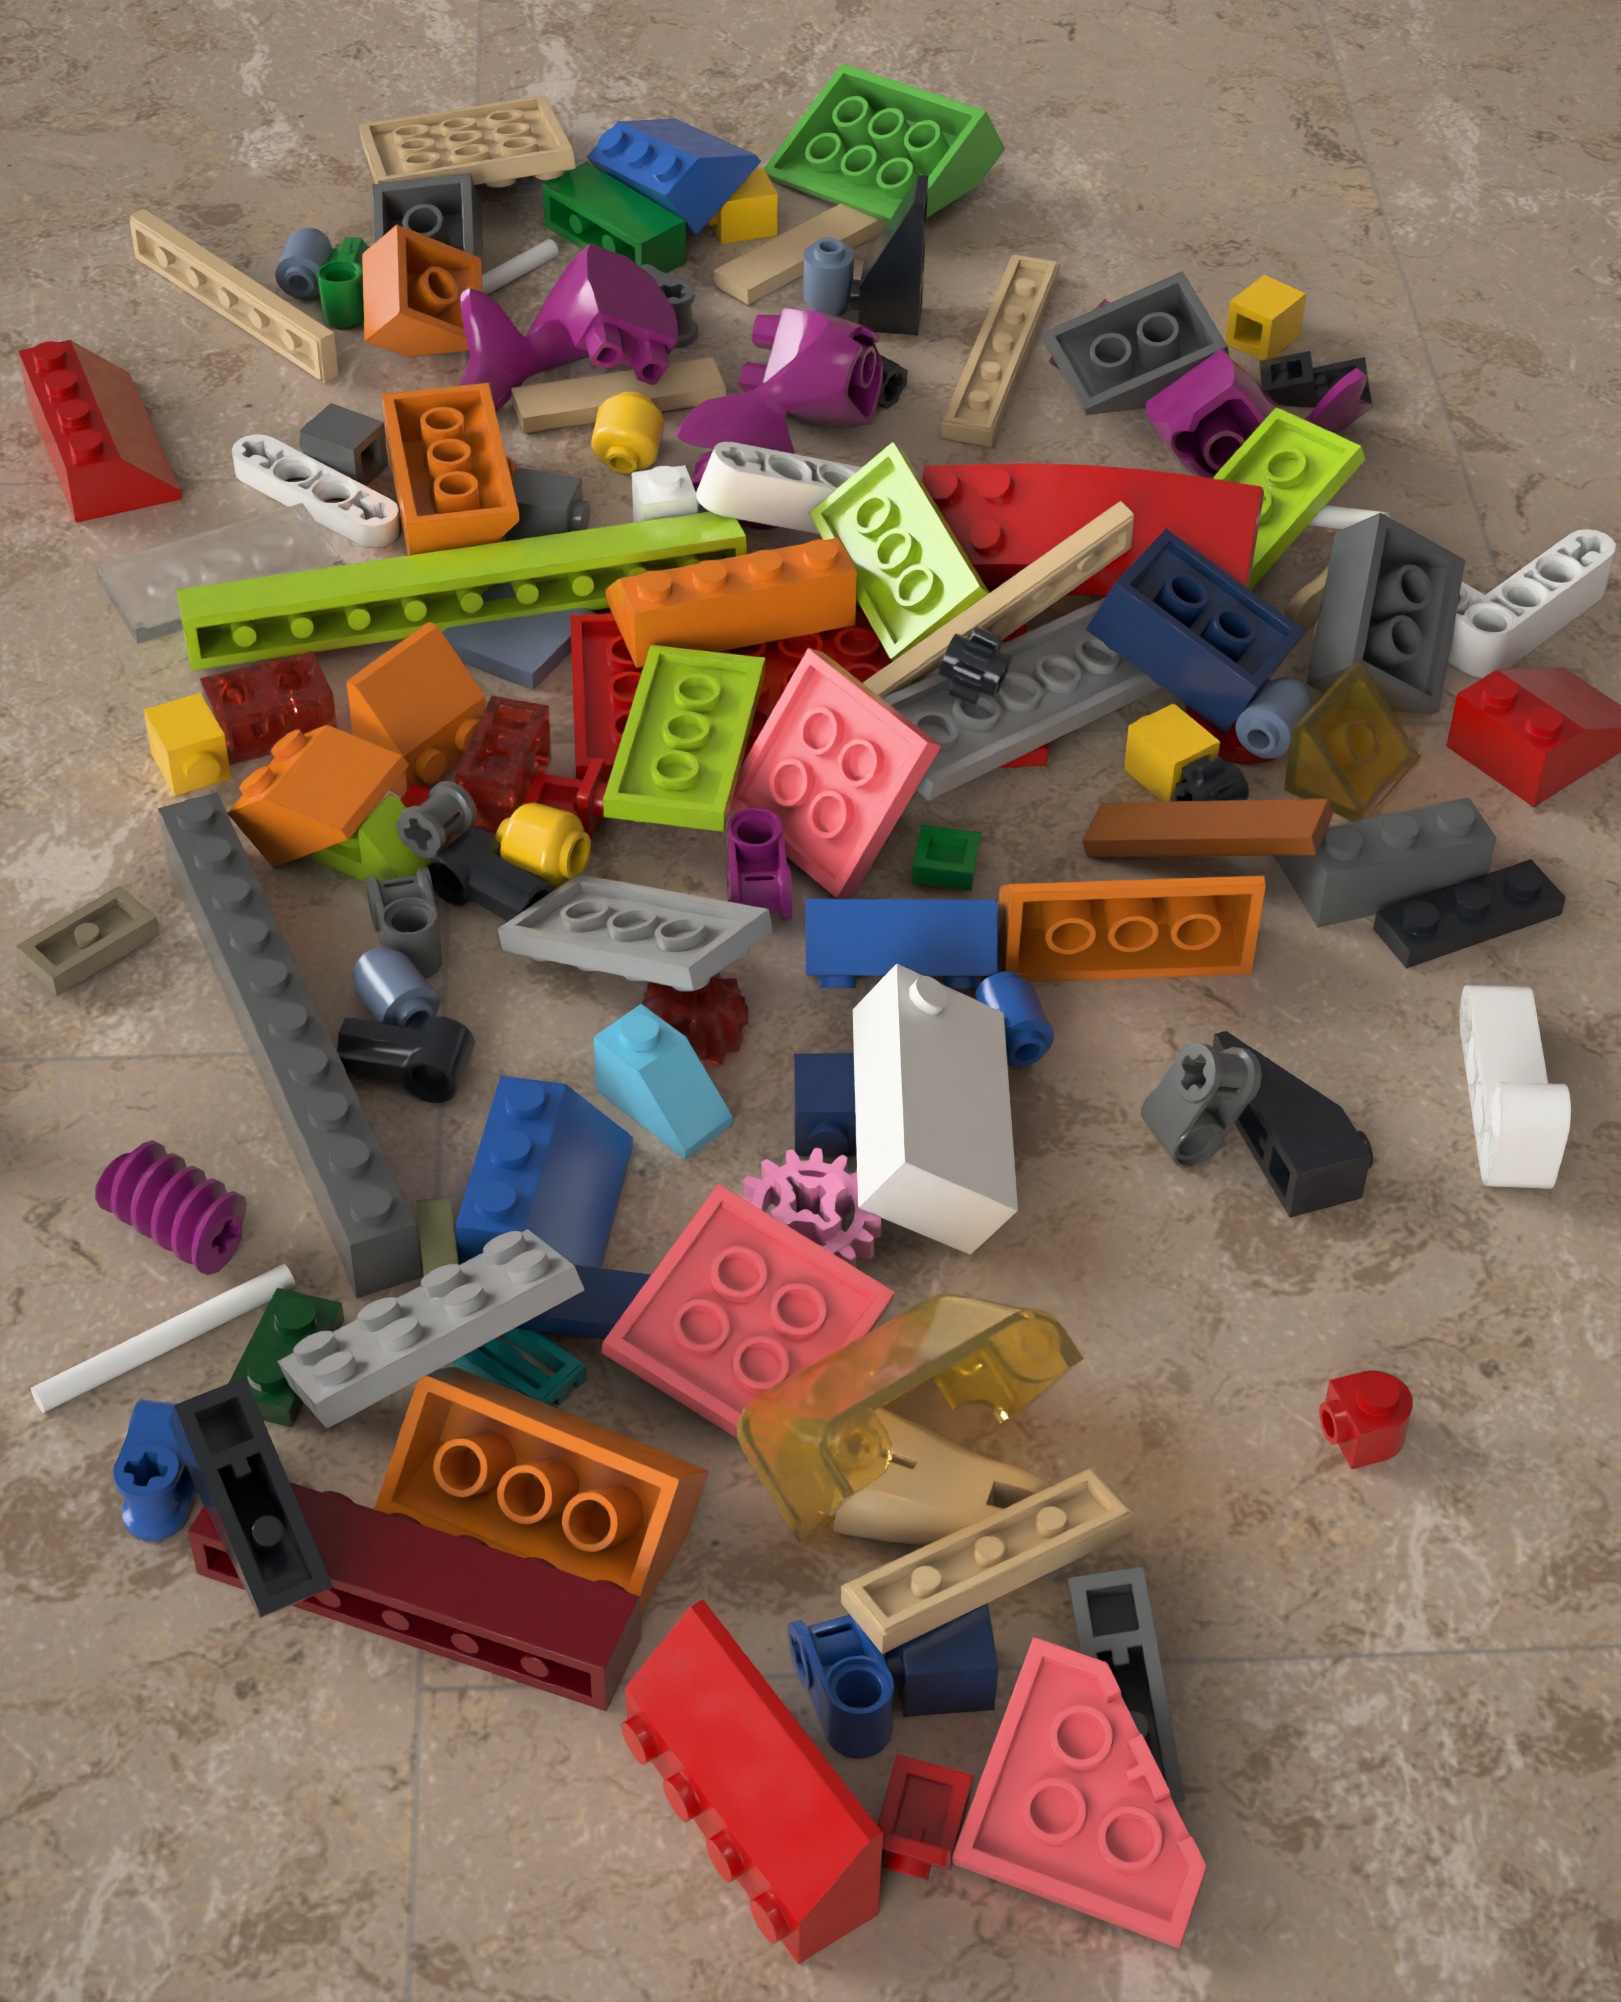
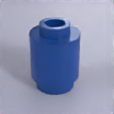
(1025, 1022)

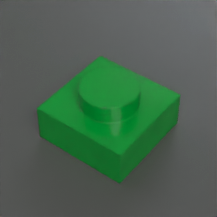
(946, 857)

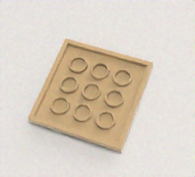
(486, 140)

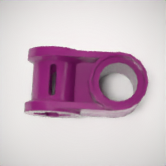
(758, 862)

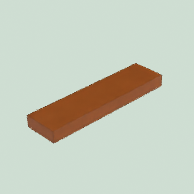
(1208, 828)

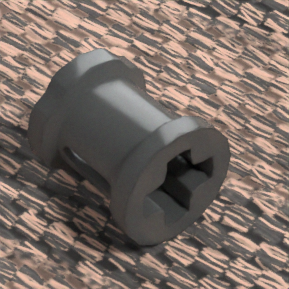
(436, 819)

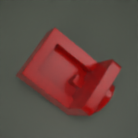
(573, 795)
(922, 1816)

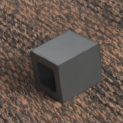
(346, 443)
(548, 504)

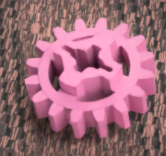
(815, 1203)

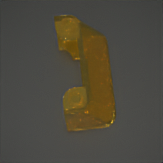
(819, 1429)

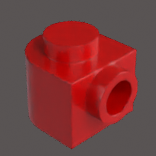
(1366, 1416)

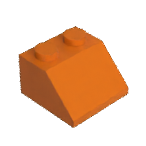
(415, 293)
(417, 705)
(313, 792)

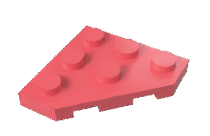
(1080, 1804)

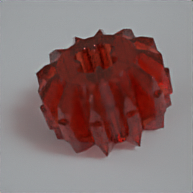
(708, 1017)

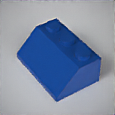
(674, 166)
(920, 934)
(545, 1168)

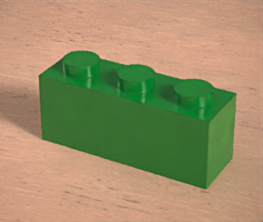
(604, 212)

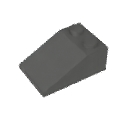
(434, 207)
(1134, 346)

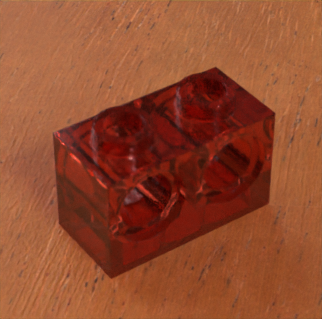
(268, 702)
(504, 758)

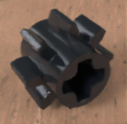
(975, 665)
(1211, 782)

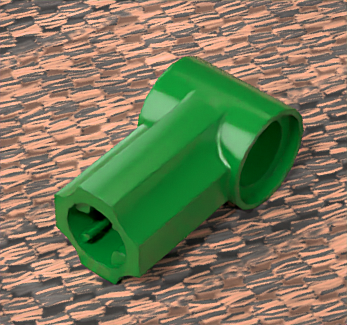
(342, 284)

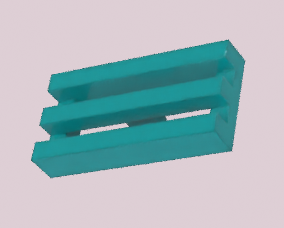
(506, 1366)

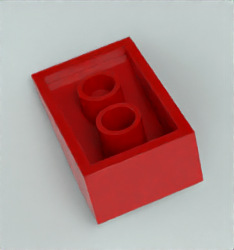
(1535, 729)

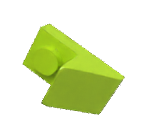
(374, 847)

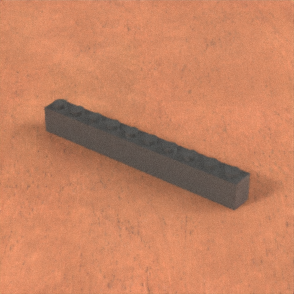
(291, 1048)

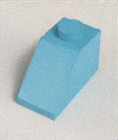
(659, 1081)

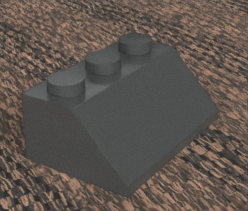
(1391, 609)
(1390, 860)

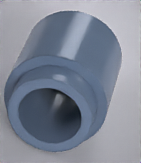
(299, 262)
(828, 276)
(1269, 718)
(394, 988)

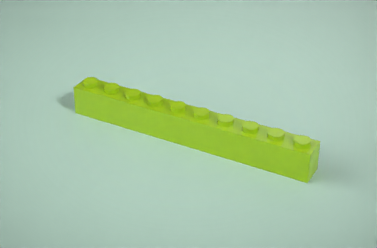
(401, 594)

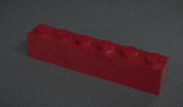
(457, 1598)

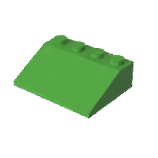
(874, 137)

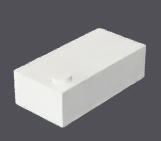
(933, 1111)

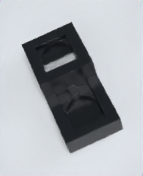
(1297, 383)

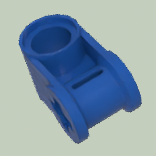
(153, 1475)
(844, 1671)

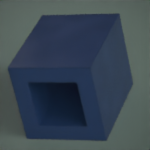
(824, 1104)
(948, 1667)

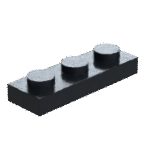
(1468, 913)

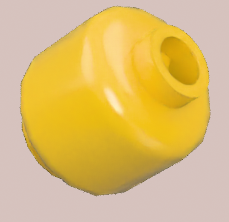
(628, 431)
(545, 842)

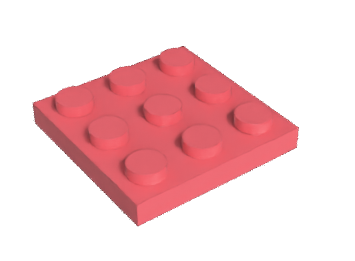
(834, 772)
(740, 1310)

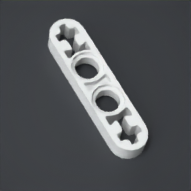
(364, 515)

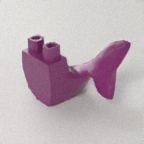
(595, 310)
(816, 371)
(1221, 405)

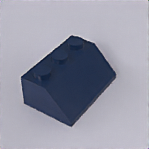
(1194, 629)

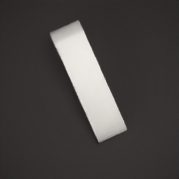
(768, 485)
(1531, 604)
(1515, 1112)

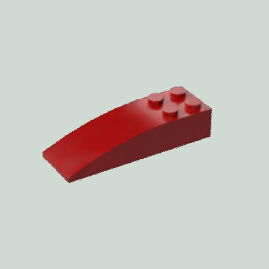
(1023, 510)

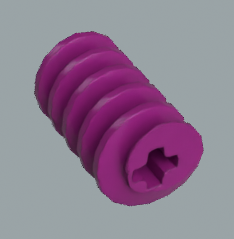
(174, 1205)

